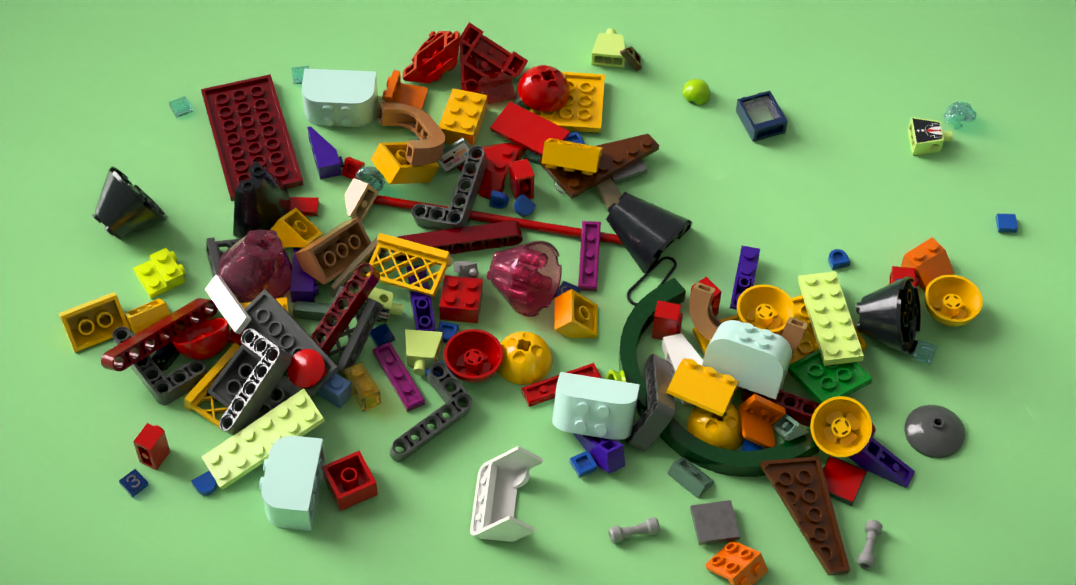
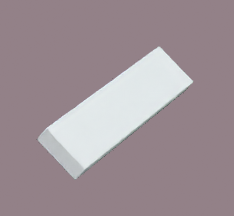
(228, 304)

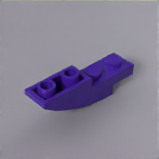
(745, 272)
(421, 303)

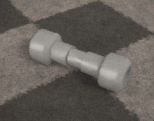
(650, 526)
(866, 559)

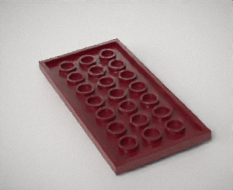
(250, 129)

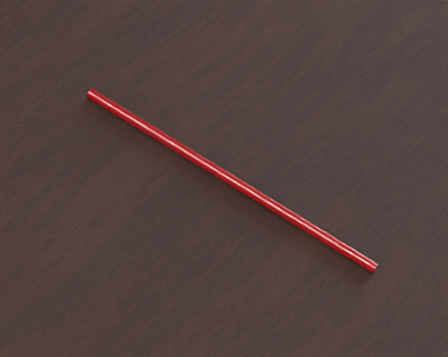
(493, 218)

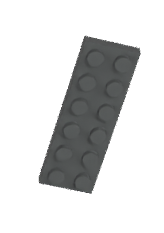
(279, 326)

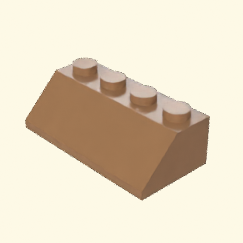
(334, 251)

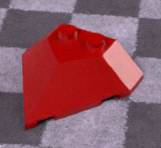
(434, 57)
(485, 58)
(498, 166)

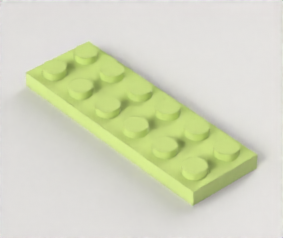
(830, 318)
(253, 443)

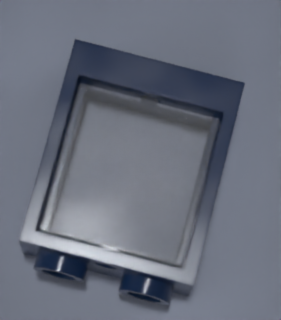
(761, 116)

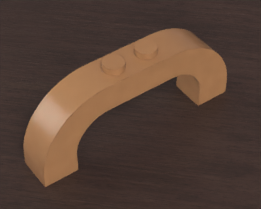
(431, 138)
(707, 323)

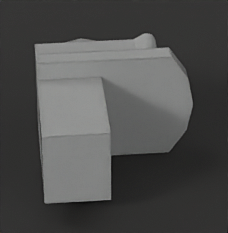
(466, 269)

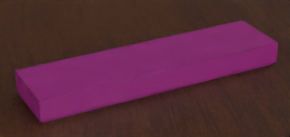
(589, 255)
(398, 376)

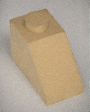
(359, 199)

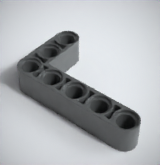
(460, 196)
(162, 383)
(259, 384)
(660, 404)
(436, 418)

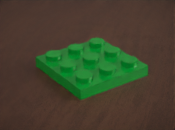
(829, 380)

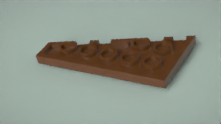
(614, 158)
(807, 498)

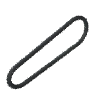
(663, 258)

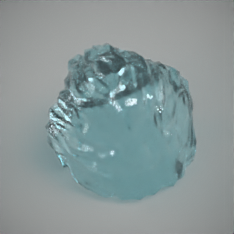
(959, 112)
(371, 176)

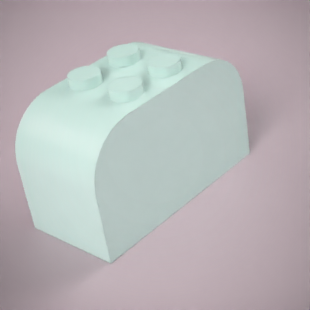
(339, 97)
(750, 356)
(595, 406)
(292, 481)

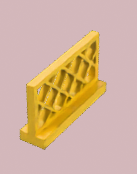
(417, 252)
(199, 392)

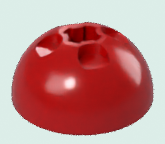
(544, 88)
(204, 340)
(473, 355)

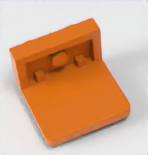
(404, 93)
(757, 420)
(738, 564)

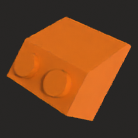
(929, 262)

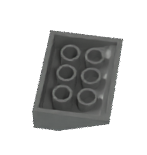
(235, 375)

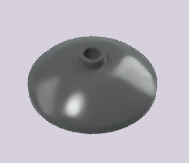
(934, 439)

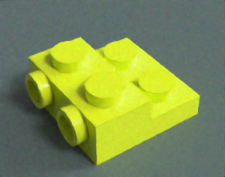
(160, 273)

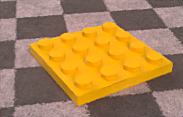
(584, 105)

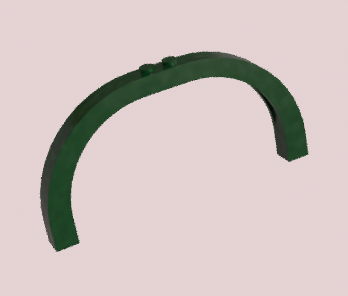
(674, 435)

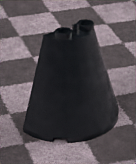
(259, 202)
(645, 228)

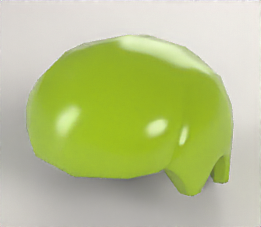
(696, 91)

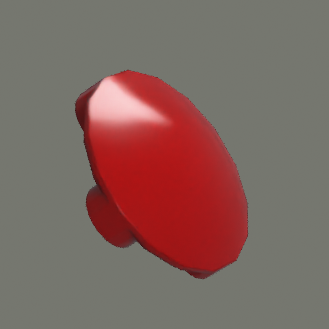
(306, 368)

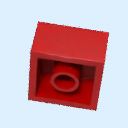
(461, 299)
(349, 480)

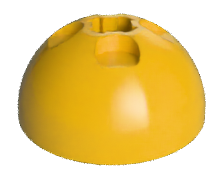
(953, 300)
(765, 307)
(525, 358)
(853, 419)
(717, 430)

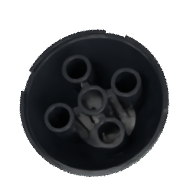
(125, 207)
(892, 315)

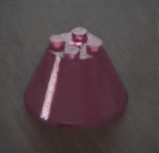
(255, 265)
(527, 276)

